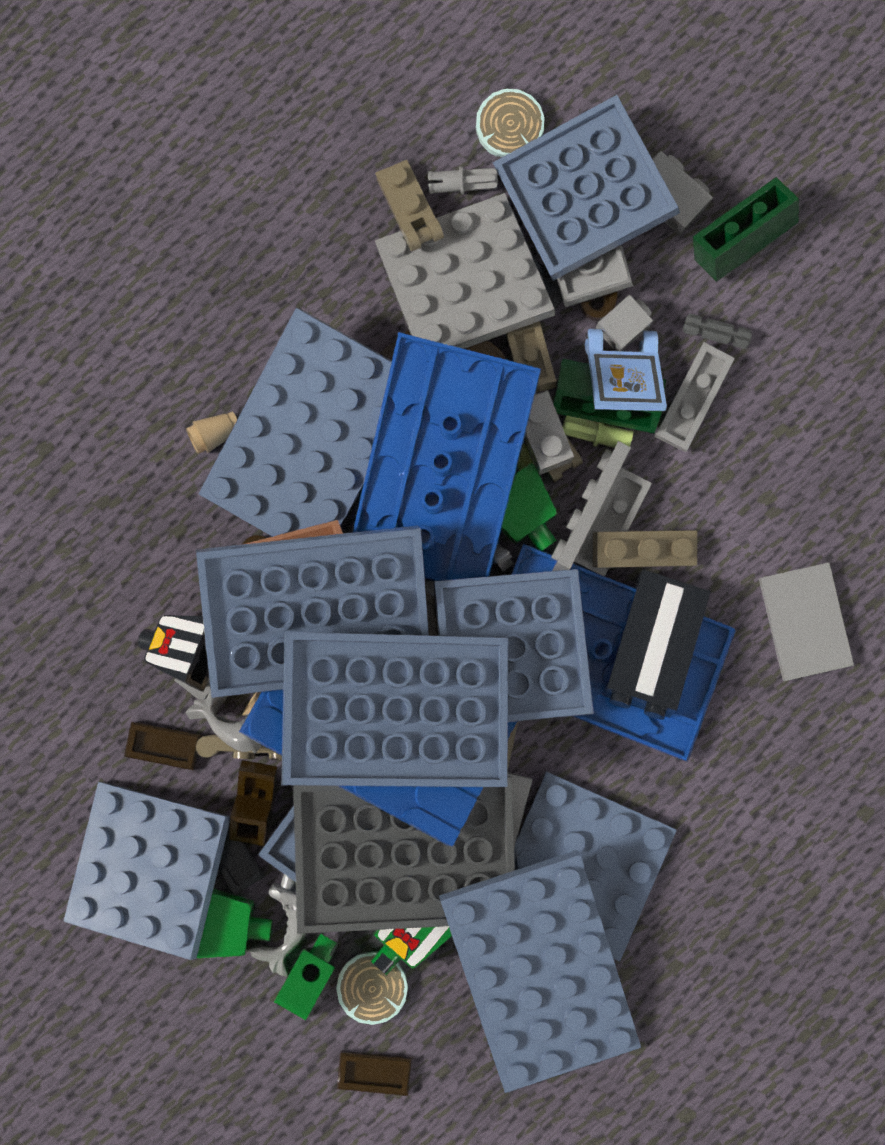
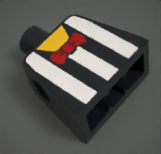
(178, 649)

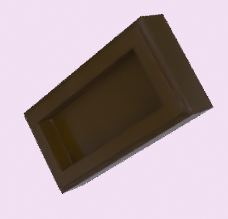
(162, 745)
(374, 1073)

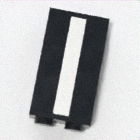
(657, 645)

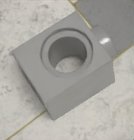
(625, 323)

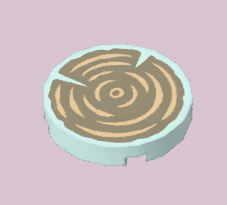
(508, 121)
(369, 993)

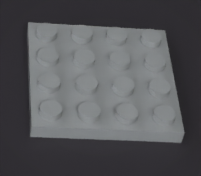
(470, 281)

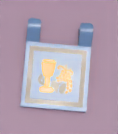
(626, 378)

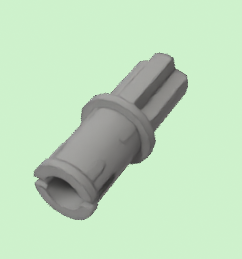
(463, 180)

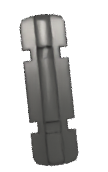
(717, 331)

